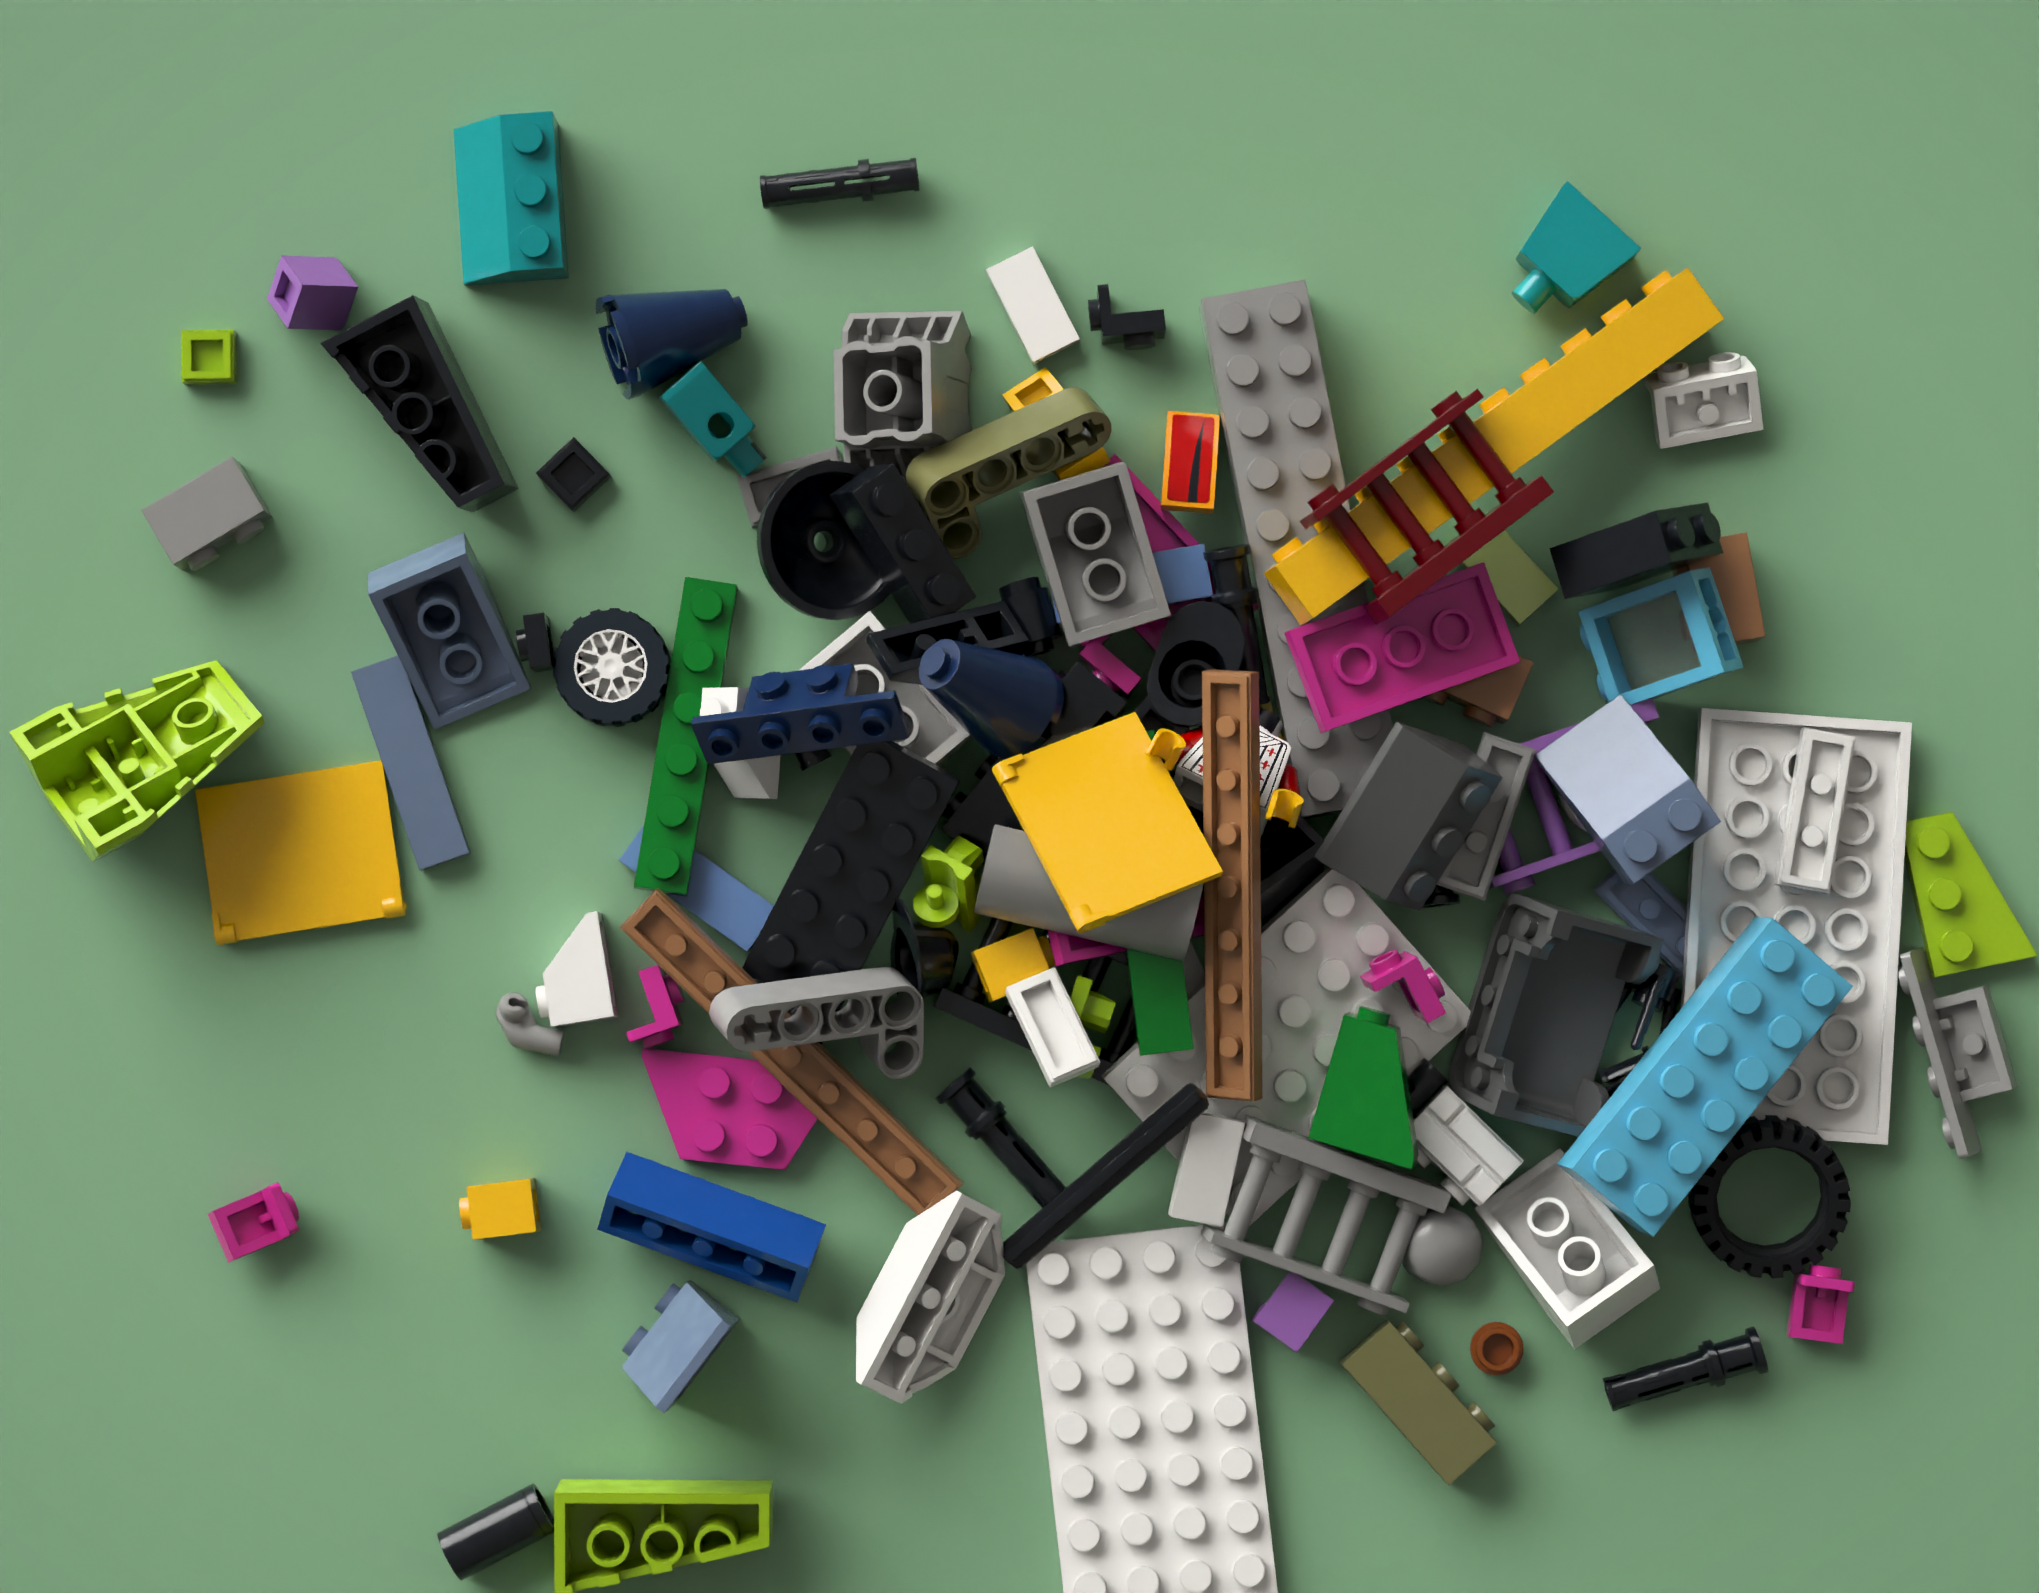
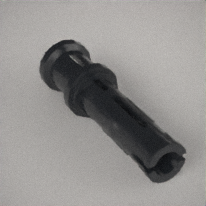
(1236, 593)
(987, 1121)
(1709, 1364)

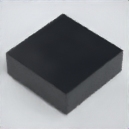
(573, 474)

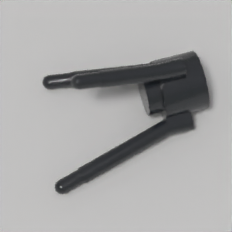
(1652, 995)

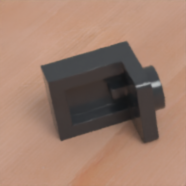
(1133, 329)

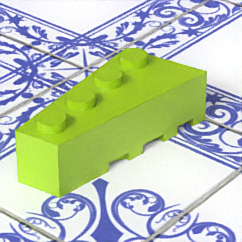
(651, 1526)

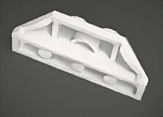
(929, 1297)

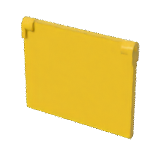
(1106, 822)
(300, 852)

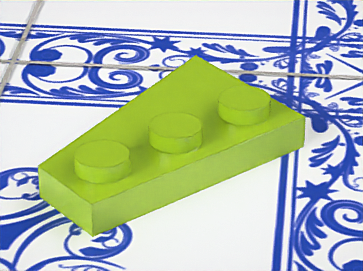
(1957, 901)

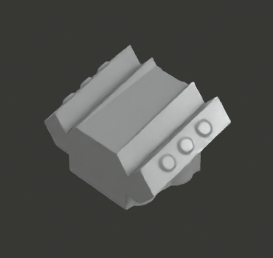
(900, 385)

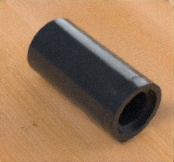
(496, 1532)

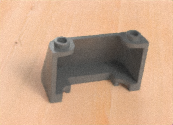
(1546, 1013)

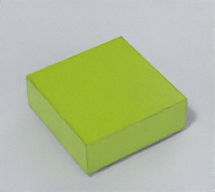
(208, 357)

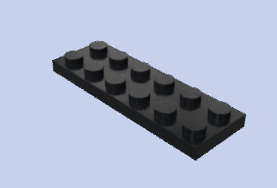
(853, 865)

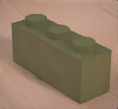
(1420, 1400)

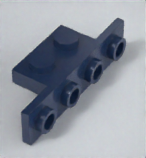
(799, 715)

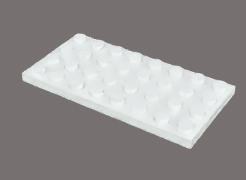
(1746, 777)
(1150, 1415)

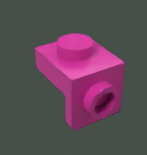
(1108, 666)
(1418, 985)
(663, 998)
(255, 1222)
(1819, 1305)

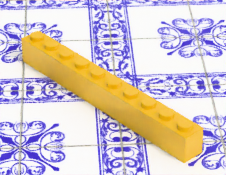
(1516, 427)

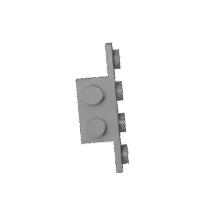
(1962, 1046)

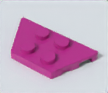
(727, 1109)

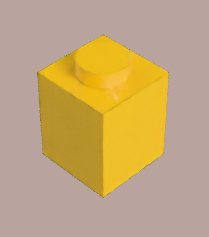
(1011, 961)
(501, 1209)

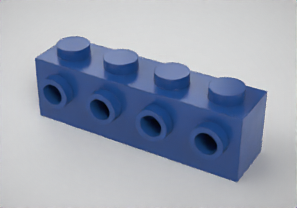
(714, 1222)

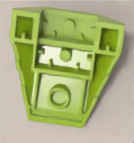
(135, 754)

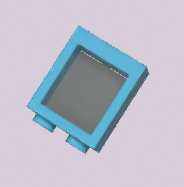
(1660, 638)

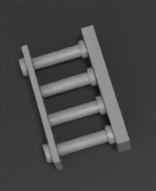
(1317, 1164)

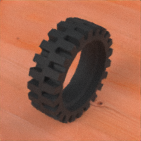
(1800, 1249)

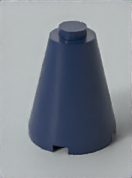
(666, 333)
(994, 694)

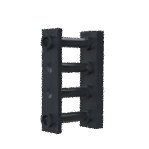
(967, 1002)

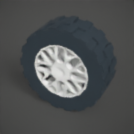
(612, 667)

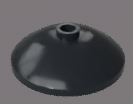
(817, 583)

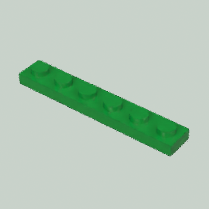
(679, 763)

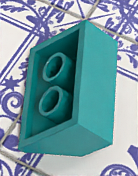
(511, 199)

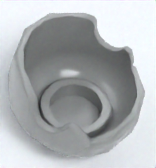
(1443, 1247)

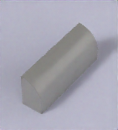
(1021, 892)

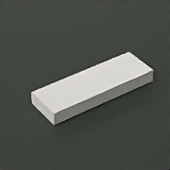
(1815, 810)

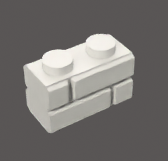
(1462, 1148)

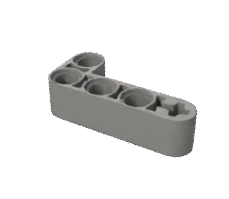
(755, 1014)

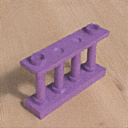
(1517, 876)

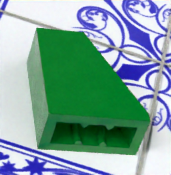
(1367, 1092)

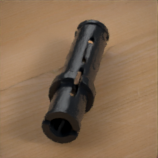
(903, 177)

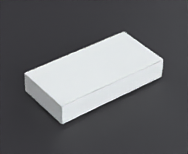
(1032, 305)
(1052, 1027)
(1206, 1169)

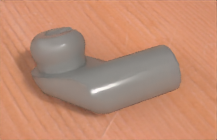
(523, 1029)

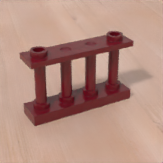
(1472, 525)

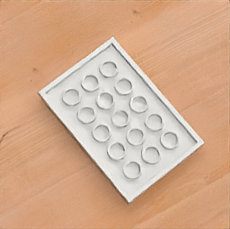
(1309, 981)

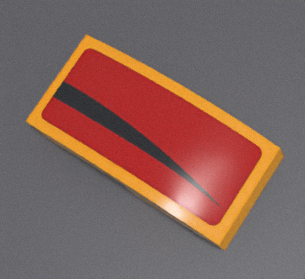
(1190, 462)

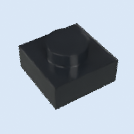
(536, 642)

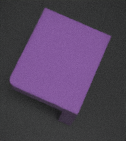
(312, 292)
(1293, 1311)

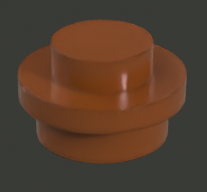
(1496, 1348)

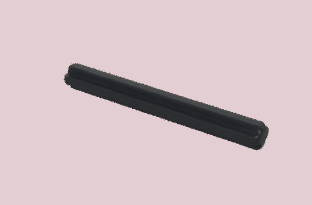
(1105, 1175)

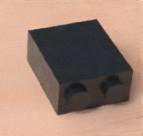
(1637, 550)

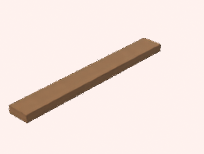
(1234, 898)
(803, 1069)

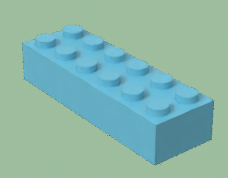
(1705, 1075)

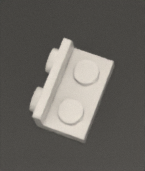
(1704, 400)

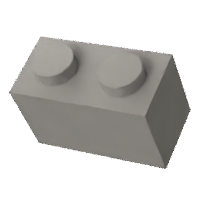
(207, 515)

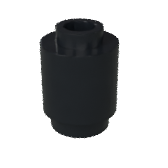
(1033, 612)

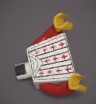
(1278, 779)

